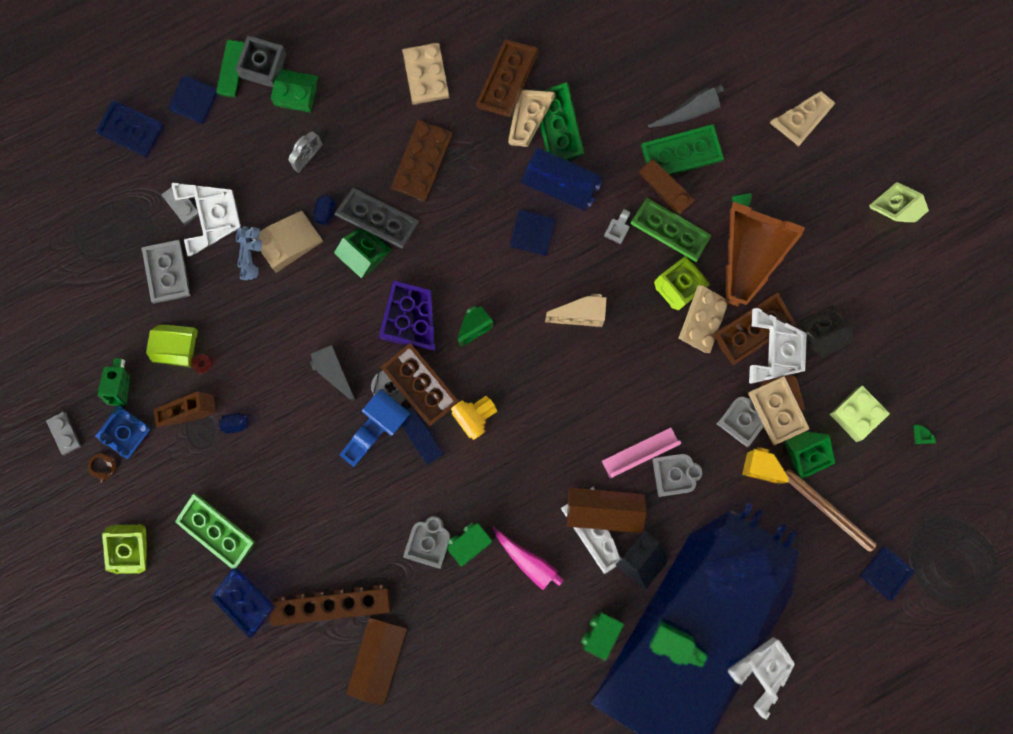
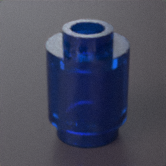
(324, 210)
(233, 423)

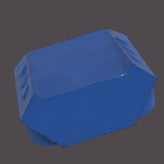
(122, 432)

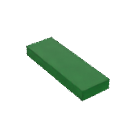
(229, 78)

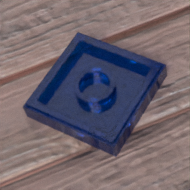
(192, 99)
(532, 232)
(887, 573)

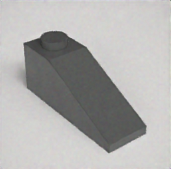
(329, 366)

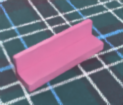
(640, 452)

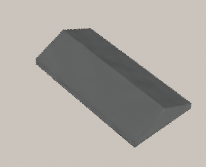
(377, 218)

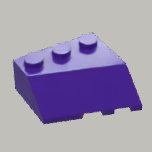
(408, 317)

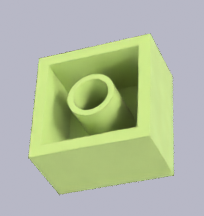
(859, 413)

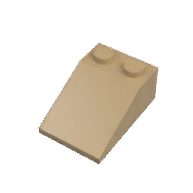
(288, 240)
(584, 311)

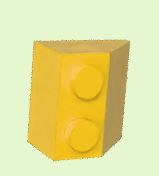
(764, 466)

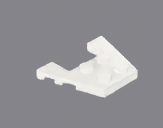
(216, 214)
(786, 348)
(772, 668)

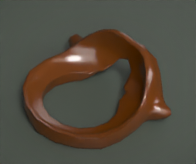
(103, 475)

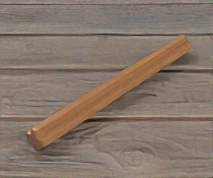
(830, 511)

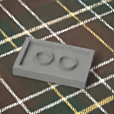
(166, 271)

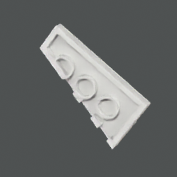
(599, 545)

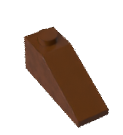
(666, 186)
(186, 409)

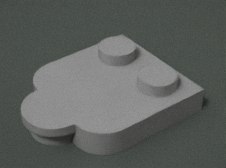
(304, 150)
(741, 421)
(676, 474)
(428, 542)

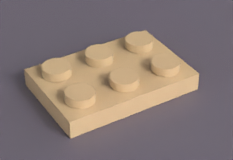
(425, 73)
(703, 319)
(778, 411)

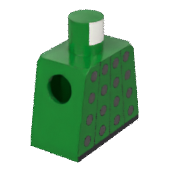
(114, 384)

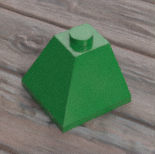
(474, 325)
(810, 452)

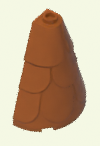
(755, 250)

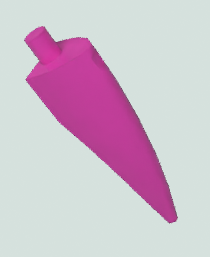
(532, 565)

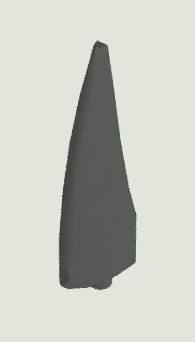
(695, 106)

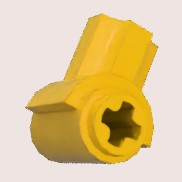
(473, 416)

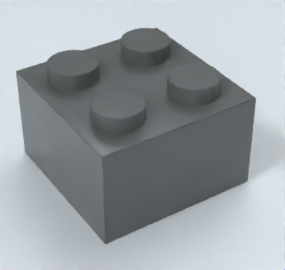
(260, 61)

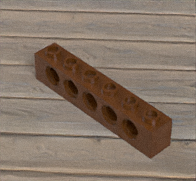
(280, 616)

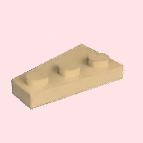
(528, 115)
(801, 120)

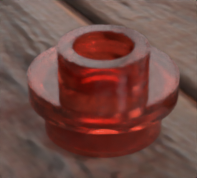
(197, 359)

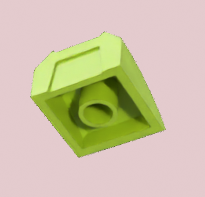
(680, 283)
(172, 345)
(125, 548)

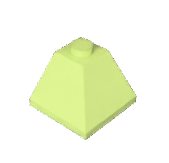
(901, 204)

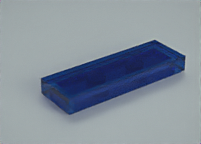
(421, 437)

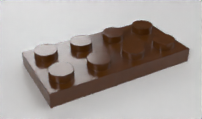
(507, 78)
(421, 160)

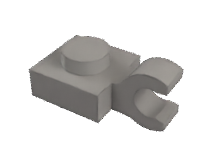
(618, 228)

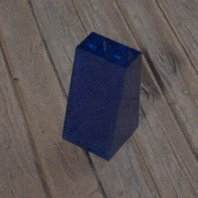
(561, 179)

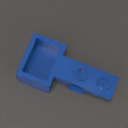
(383, 415)

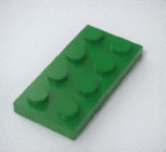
(684, 150)

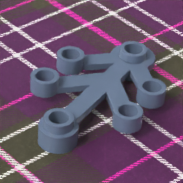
(245, 262)

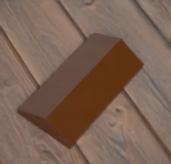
(741, 339)
(419, 384)
(606, 510)
(376, 661)

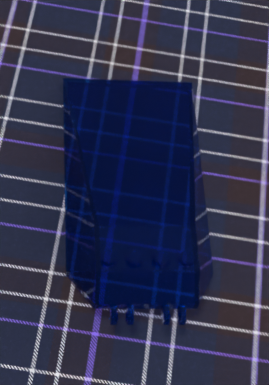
(668, 698)

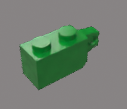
(676, 645)

